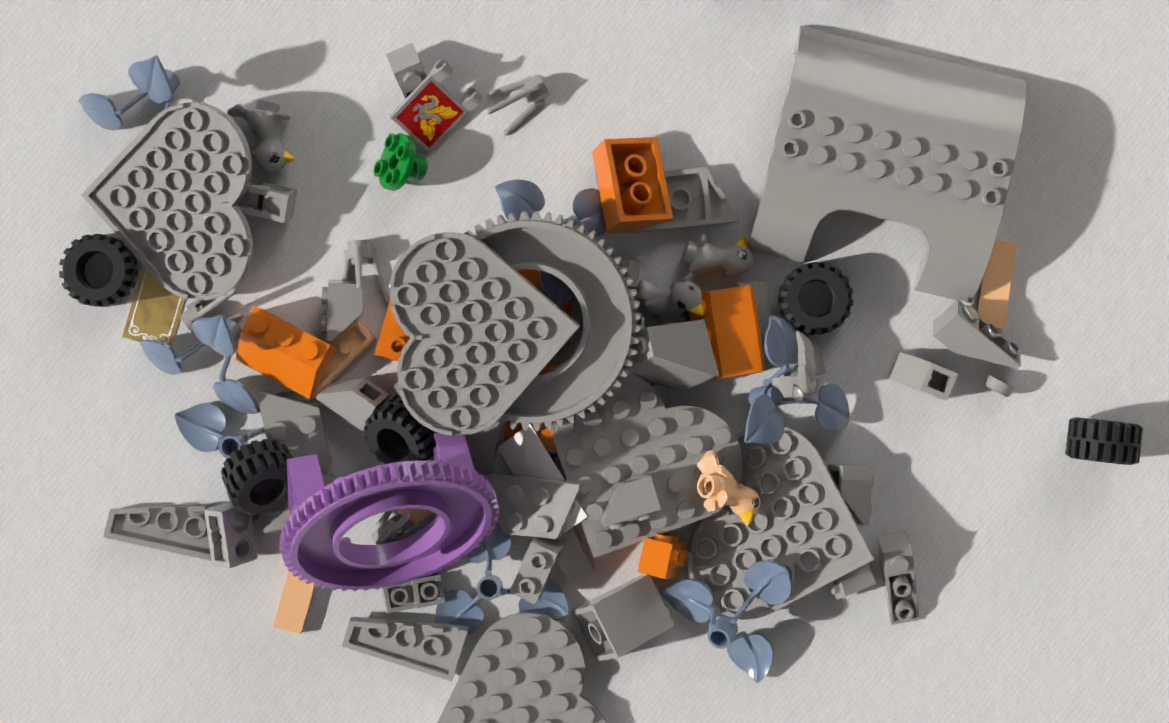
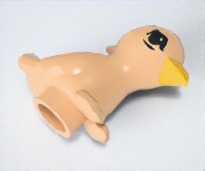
(722, 489)

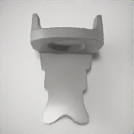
(805, 382)

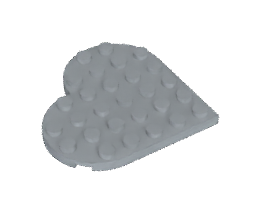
(178, 198)
(472, 332)
(638, 437)
(798, 525)
(523, 673)

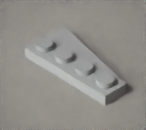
(167, 529)
(415, 645)

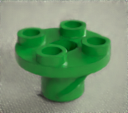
(399, 162)

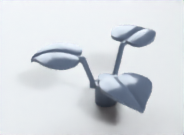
(148, 77)
(526, 196)
(220, 336)
(764, 421)
(204, 426)
(463, 610)
(749, 652)

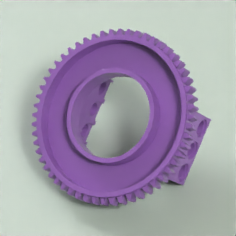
(321, 515)

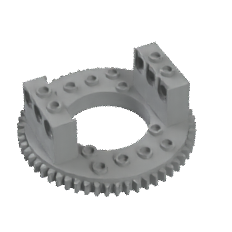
(605, 308)

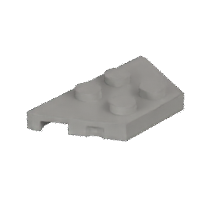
(694, 200)
(295, 425)
(534, 504)

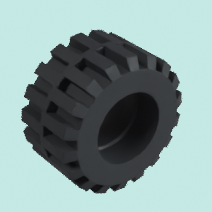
(74, 270)
(840, 293)
(397, 435)
(1104, 441)
(257, 477)

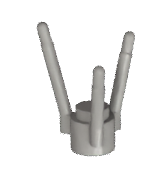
(531, 90)
(359, 254)
(195, 311)
(391, 530)

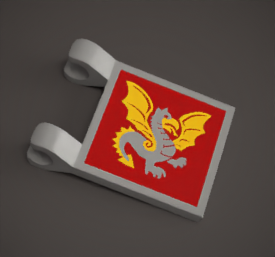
(431, 110)

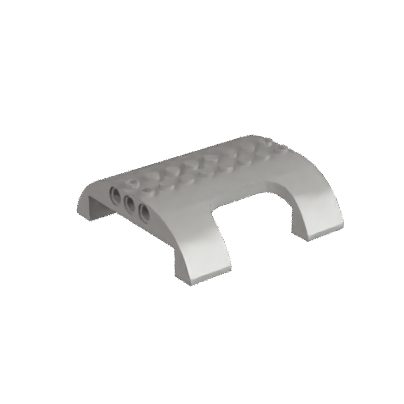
(895, 143)

